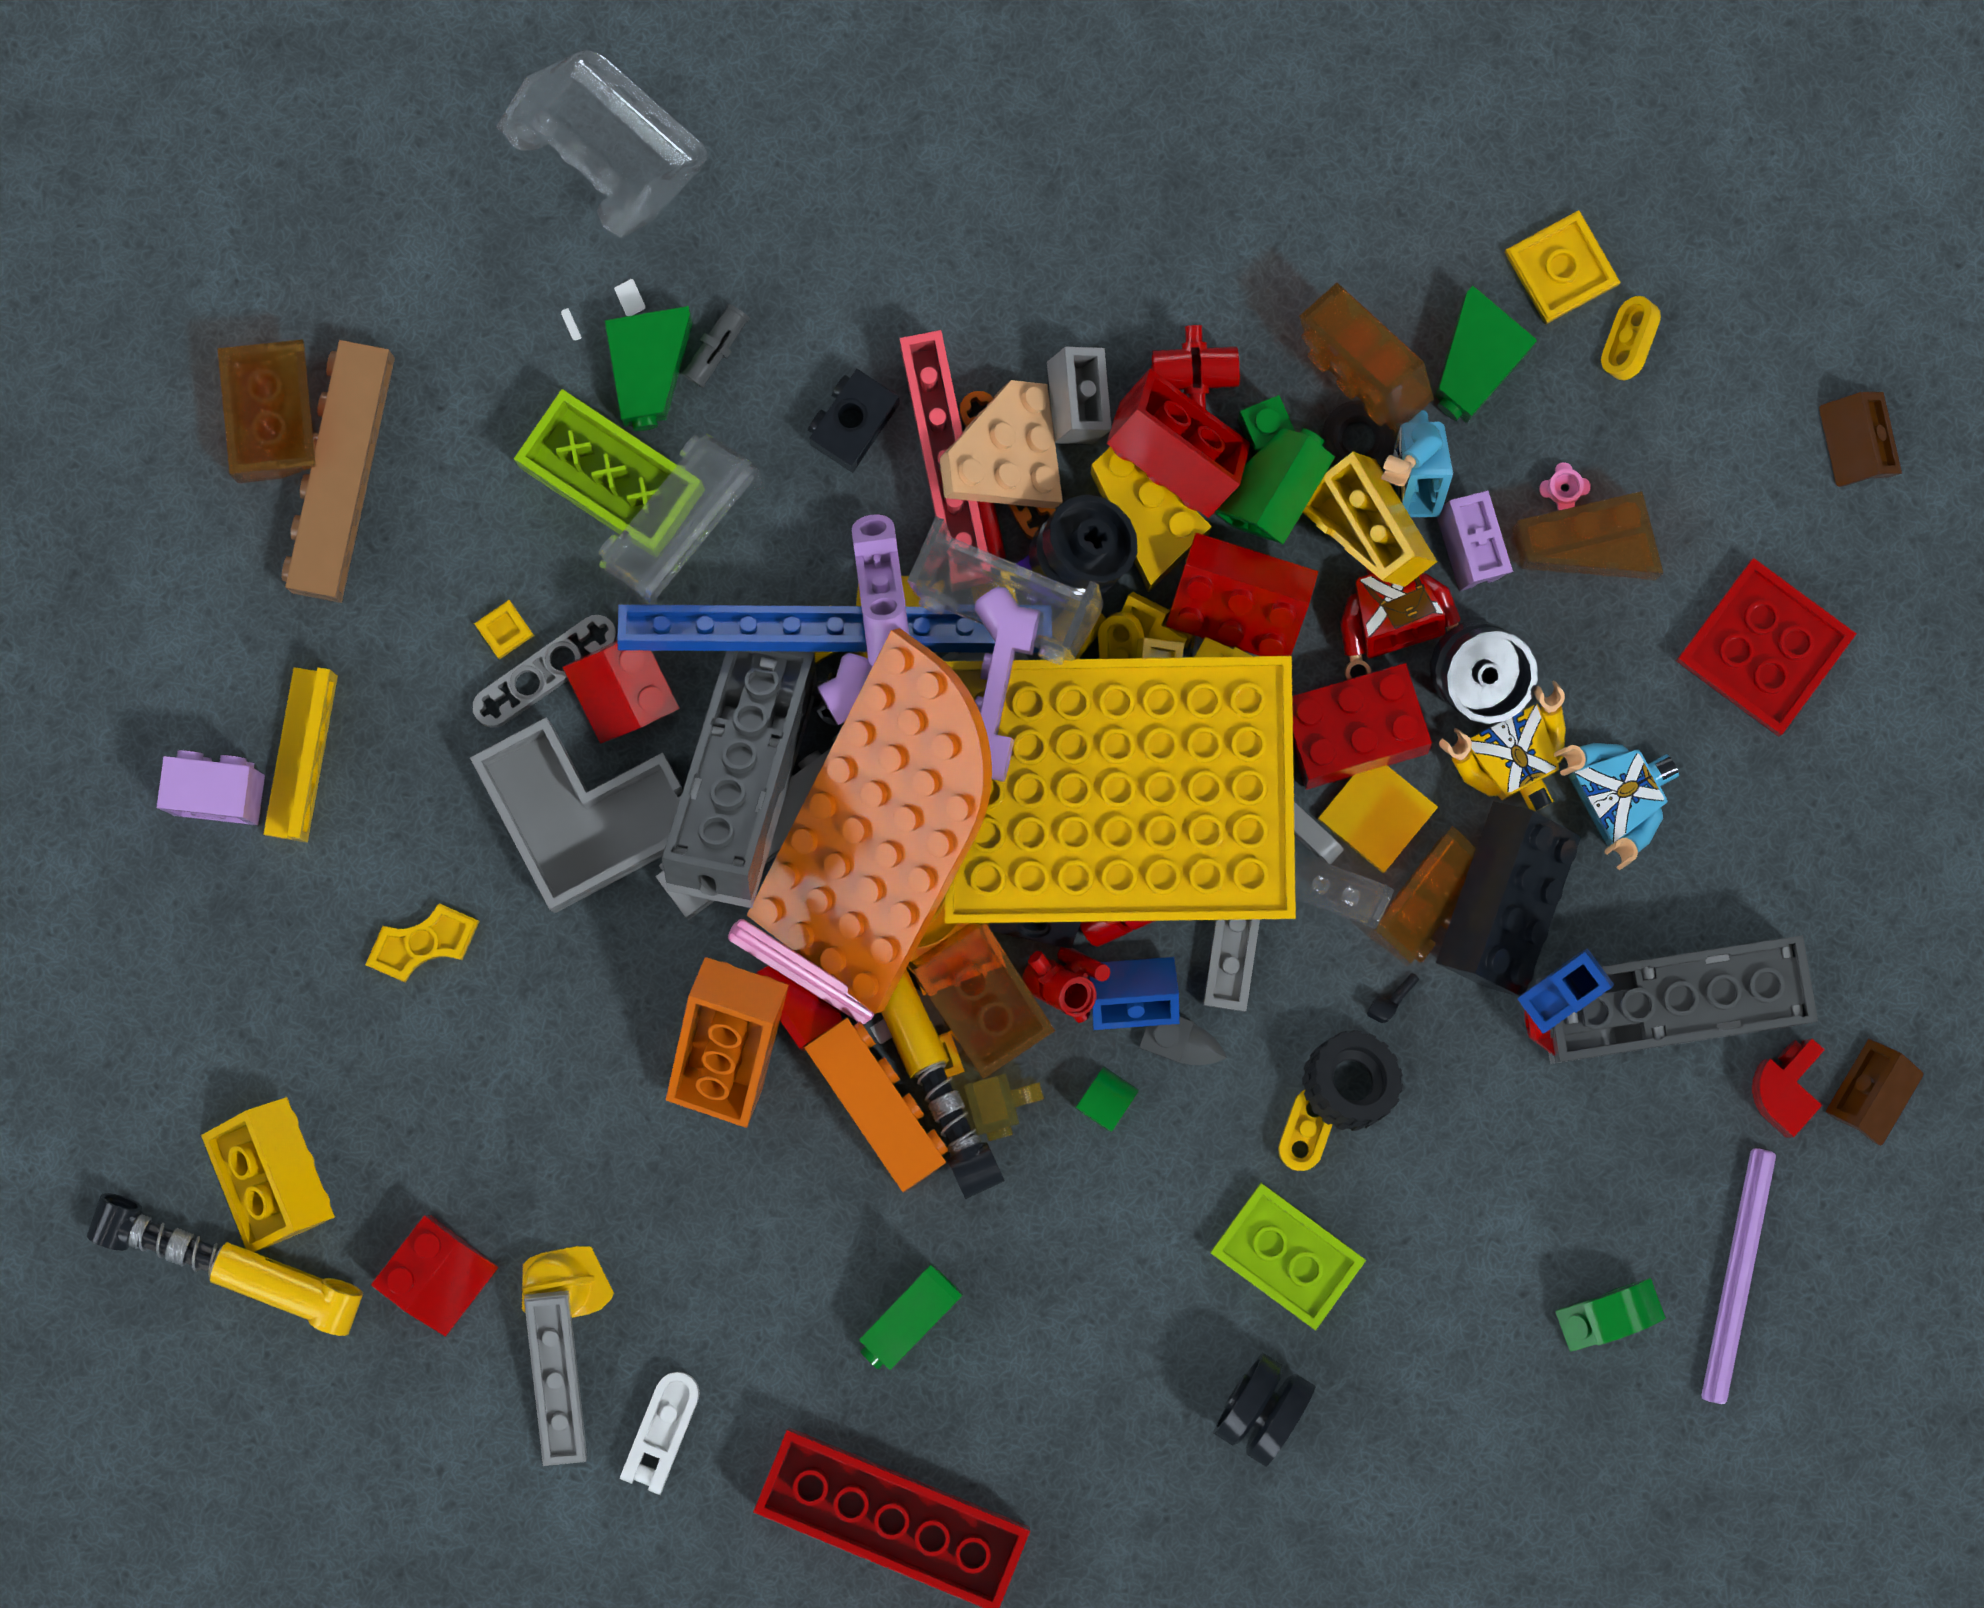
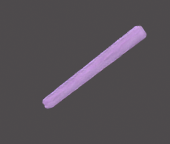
(1738, 1276)

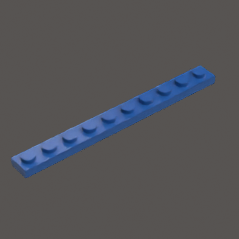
(784, 629)

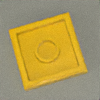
(1562, 267)
(1377, 815)

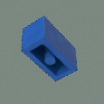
(1137, 994)

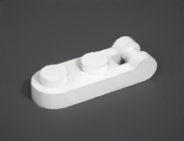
(662, 1430)

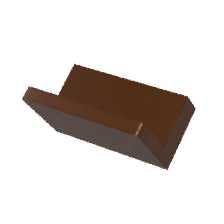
(1860, 438)
(1875, 1091)

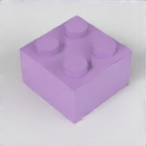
(211, 790)

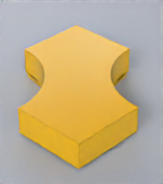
(403, 950)

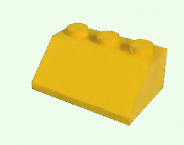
(267, 1175)

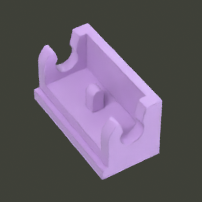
(1474, 540)

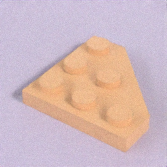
(1007, 452)

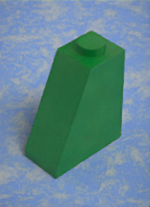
(1480, 356)
(647, 363)
(1277, 485)
(909, 1318)

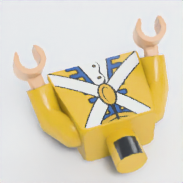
(1515, 752)

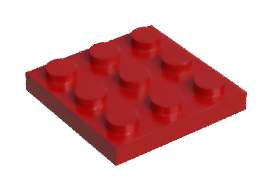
(1766, 647)

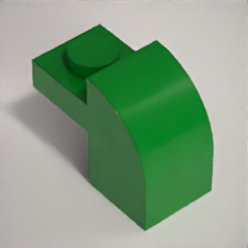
(1611, 1315)

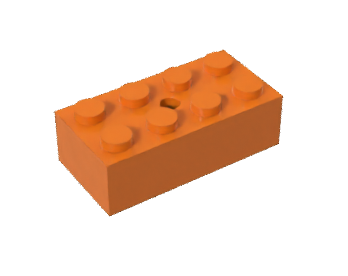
(726, 1041)
(876, 1105)

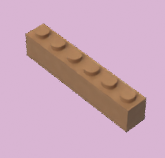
(339, 482)

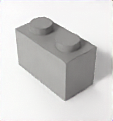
(1079, 395)

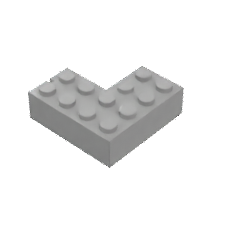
(570, 835)

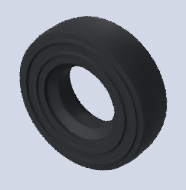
(1351, 413)

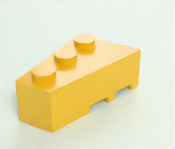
(1157, 514)
(1369, 520)

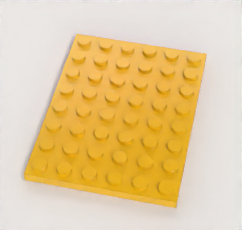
(1137, 794)

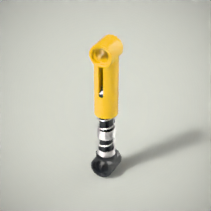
(926, 1059)
(325, 1303)

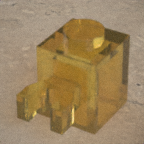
(995, 1105)

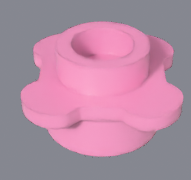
(1564, 475)

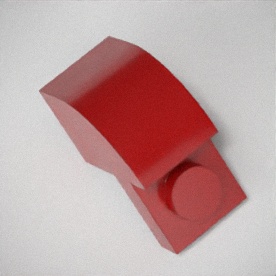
(1779, 1095)

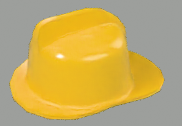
(570, 1270)

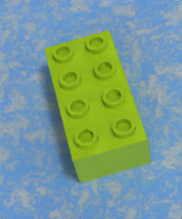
(593, 462)

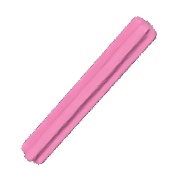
(797, 969)

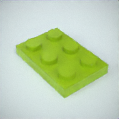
(1287, 1256)

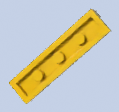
(300, 754)

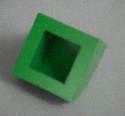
(1107, 1099)

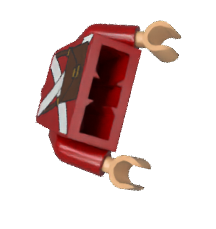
(1392, 617)

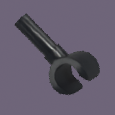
(1384, 1009)

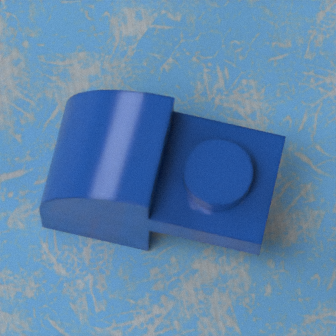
(1565, 991)

